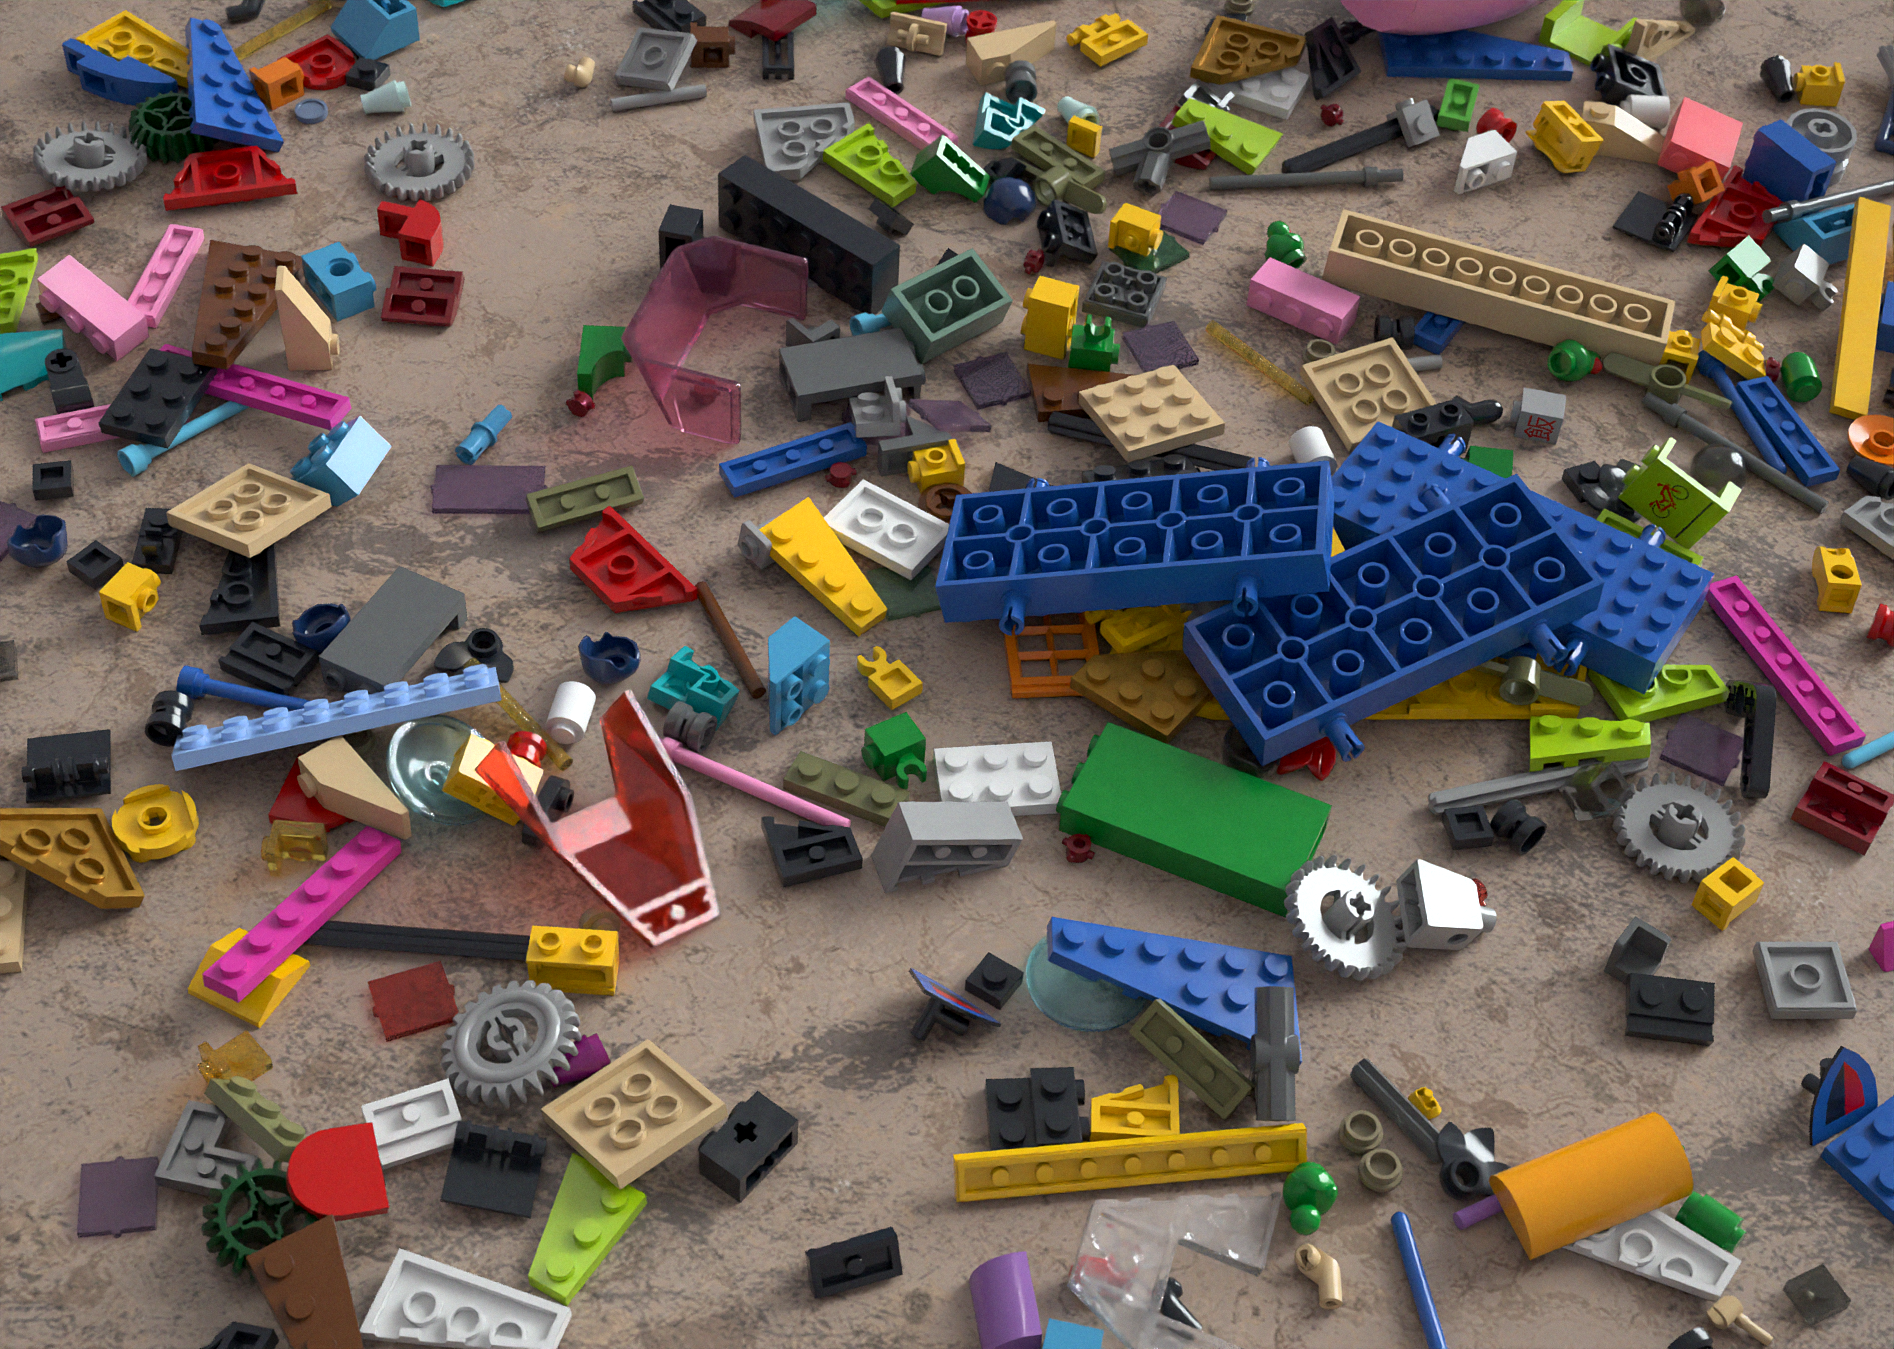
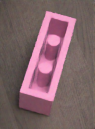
(1303, 300)
(92, 308)

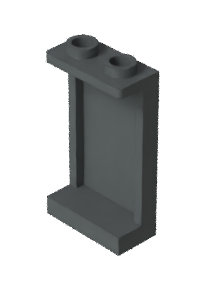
(848, 368)
(391, 632)

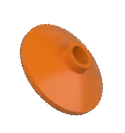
(1873, 438)

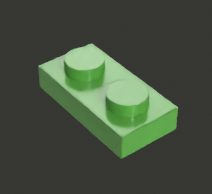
(1458, 105)

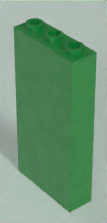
(1192, 817)

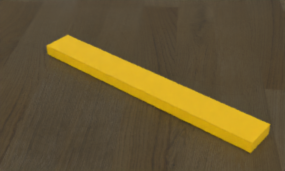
(1860, 309)
(1129, 1162)

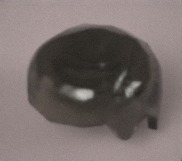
(1702, 12)
(1717, 466)
(1240, 757)

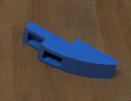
(120, 81)

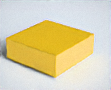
(1084, 136)

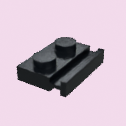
(669, 14)
(268, 659)
(1669, 1009)

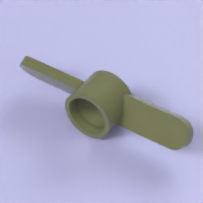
(1059, 185)
(1663, 380)
(1525, 680)

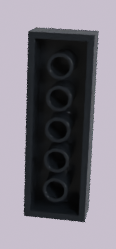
(783, 217)

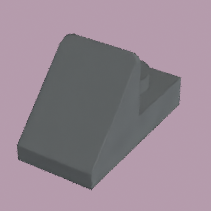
(897, 452)

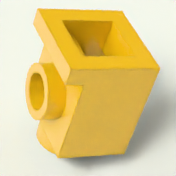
(1819, 84)
(1135, 230)
(1735, 303)
(1683, 349)
(937, 466)
(130, 595)
(1727, 893)

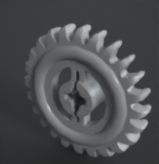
(421, 155)
(99, 158)
(1678, 815)
(1353, 908)
(475, 1076)

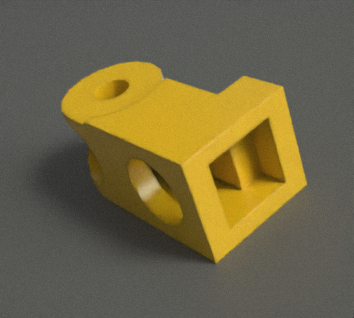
(1836, 579)

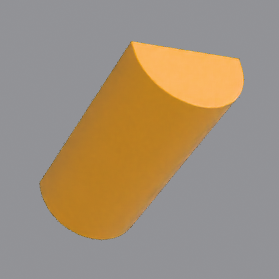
(1594, 1184)

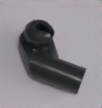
(246, 10)
(1483, 411)
(1174, 1308)

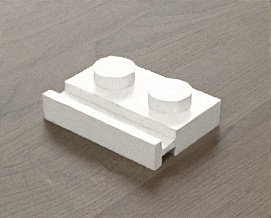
(413, 1123)

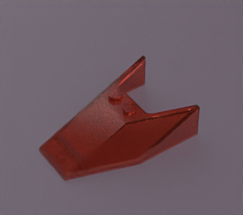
(635, 847)

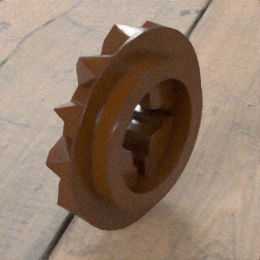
(944, 493)

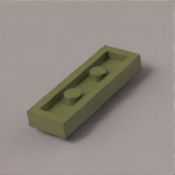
(1049, 152)
(584, 498)
(843, 788)
(1192, 1059)
(256, 1116)

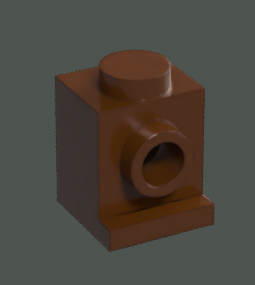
(712, 46)

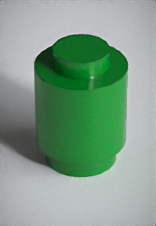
(1800, 377)
(1712, 1221)

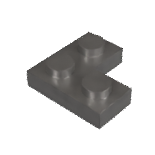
(195, 1155)

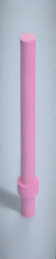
(750, 785)

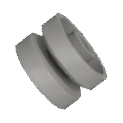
(1829, 133)

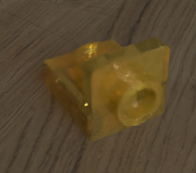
(294, 841)
(237, 1057)

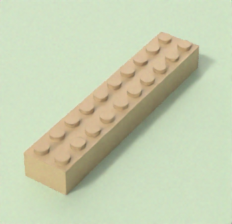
(1495, 289)

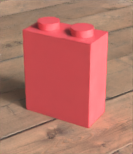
(1698, 136)

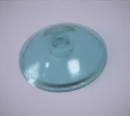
(422, 754)
(1075, 999)

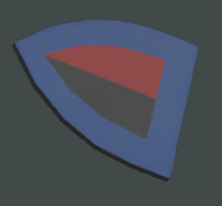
(936, 1012)
(1842, 1094)

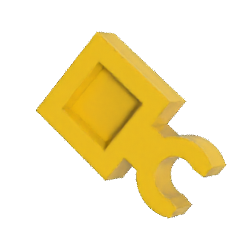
(890, 682)

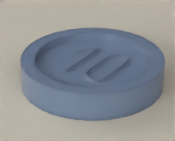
(311, 111)

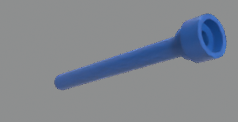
(1715, 369)
(196, 684)
(1418, 1281)

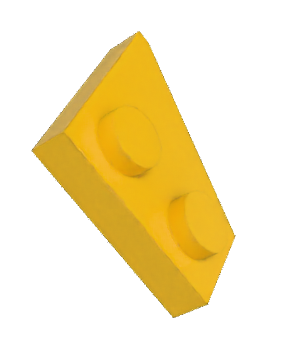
(1136, 1112)

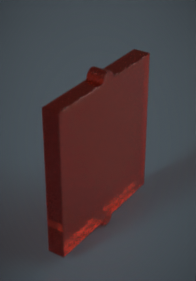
(413, 1001)

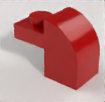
(415, 228)

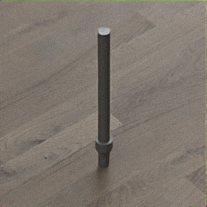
(1367, 176)
(1794, 209)
(1677, 416)

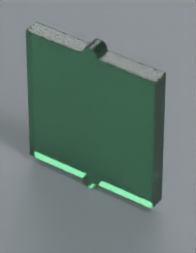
(1165, 256)
(905, 596)

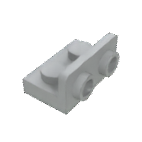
(877, 414)

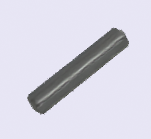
(1397, 1107)

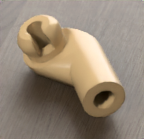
(582, 74)
(1322, 1271)

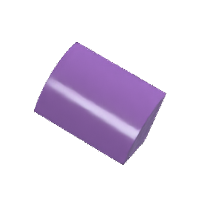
(1005, 1303)

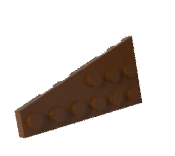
(236, 299)

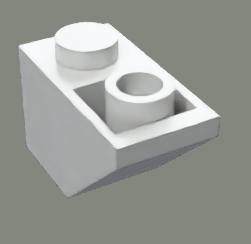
(1485, 161)

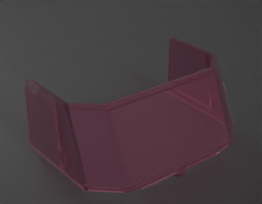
(689, 289)

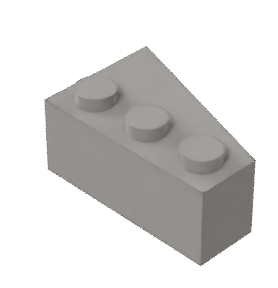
(944, 838)

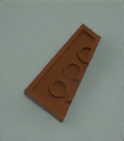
(1059, 388)
(308, 1288)

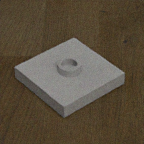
(655, 59)
(1804, 980)

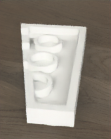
(1663, 1252)
(456, 1309)

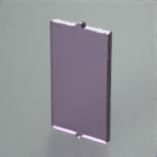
(485, 488)

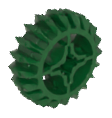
(165, 128)
(248, 1228)

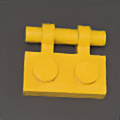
(1107, 38)
(1732, 346)
(1137, 626)

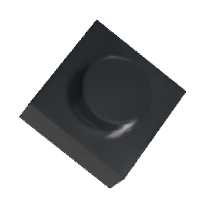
(367, 74)
(890, 218)
(1580, 474)
(53, 480)
(95, 564)
(1467, 827)
(994, 981)

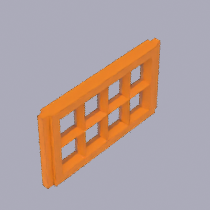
(1047, 685)

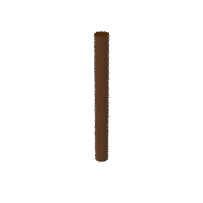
(730, 640)

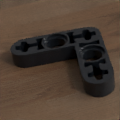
(1758, 706)

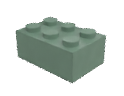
(947, 305)

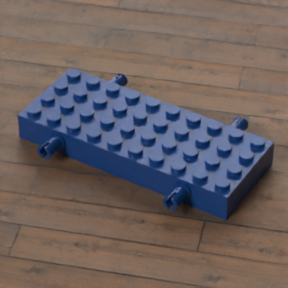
(1138, 543)
(1645, 593)
(1395, 620)

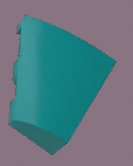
(1001, 121)
(24, 357)
(694, 686)

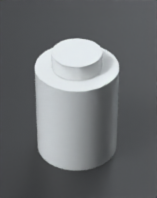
(1650, 110)
(1311, 446)
(570, 712)

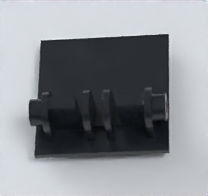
(1658, 220)
(68, 766)
(493, 1169)

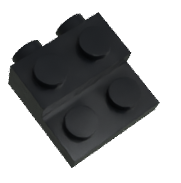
(1625, 74)
(1036, 1109)

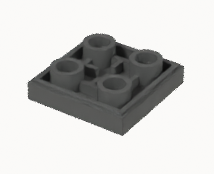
(1124, 294)

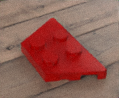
(227, 178)
(1735, 214)
(627, 568)

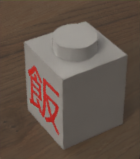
(1538, 415)

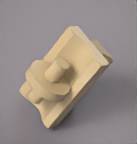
(916, 33)

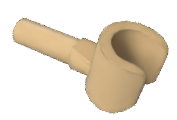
(1729, 1311)

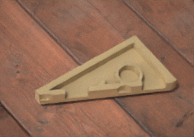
(1656, 37)

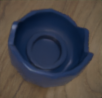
(1009, 199)
(40, 544)
(320, 625)
(609, 658)

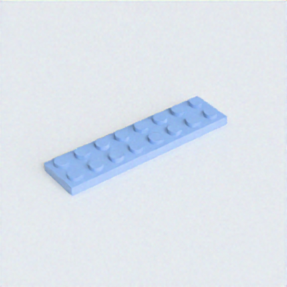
(325, 720)

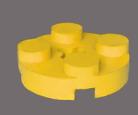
(158, 841)

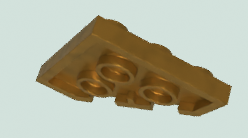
(1244, 50)
(1145, 689)
(73, 851)

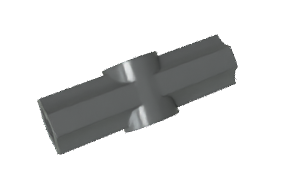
(1157, 153)
(1274, 1054)

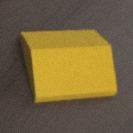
(263, 998)

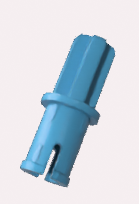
(483, 435)

